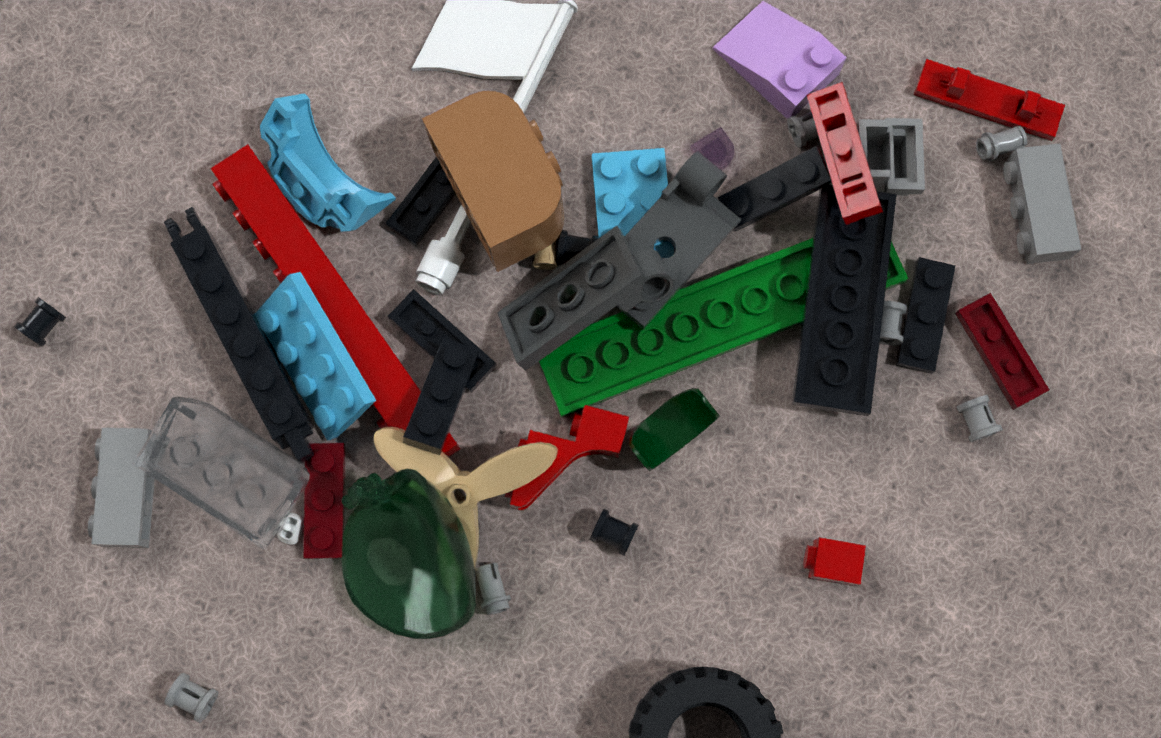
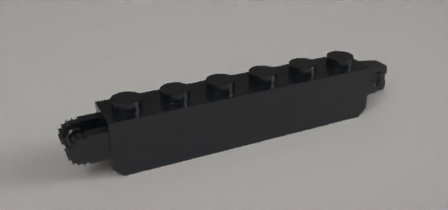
(242, 336)

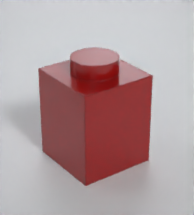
(835, 561)

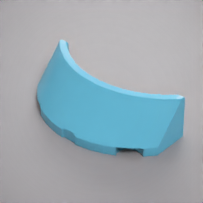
(309, 173)

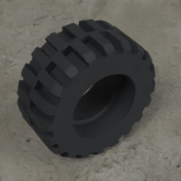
(704, 687)

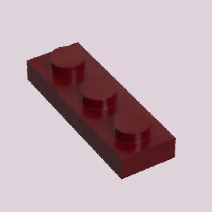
(1002, 351)
(323, 502)

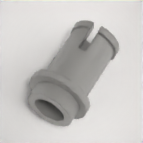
(993, 145)
(492, 589)

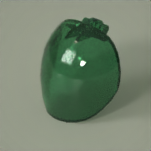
(407, 556)

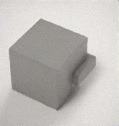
(894, 154)

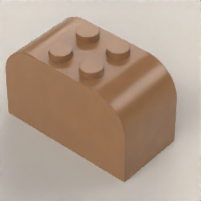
(499, 174)

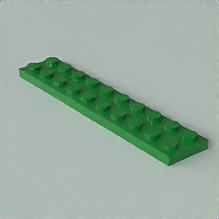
(689, 330)

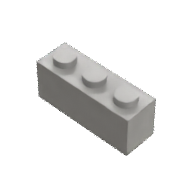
(1042, 204)
(121, 491)

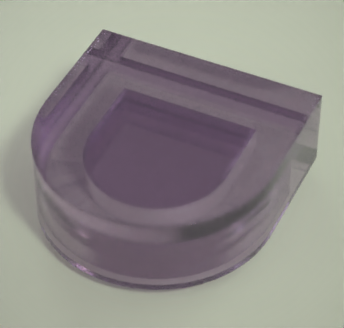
(716, 148)

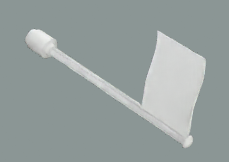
(488, 43)

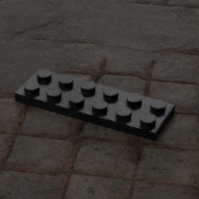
(843, 308)

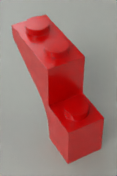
(595, 433)

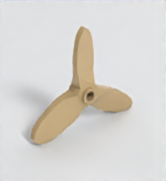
(492, 478)

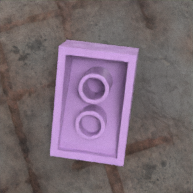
(780, 57)

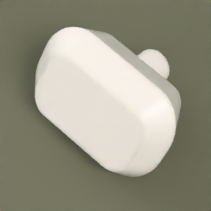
(291, 529)

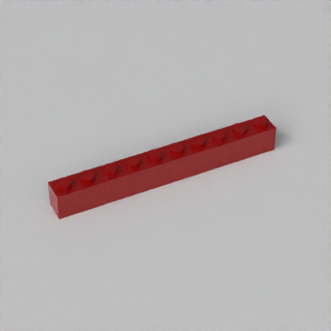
(295, 250)

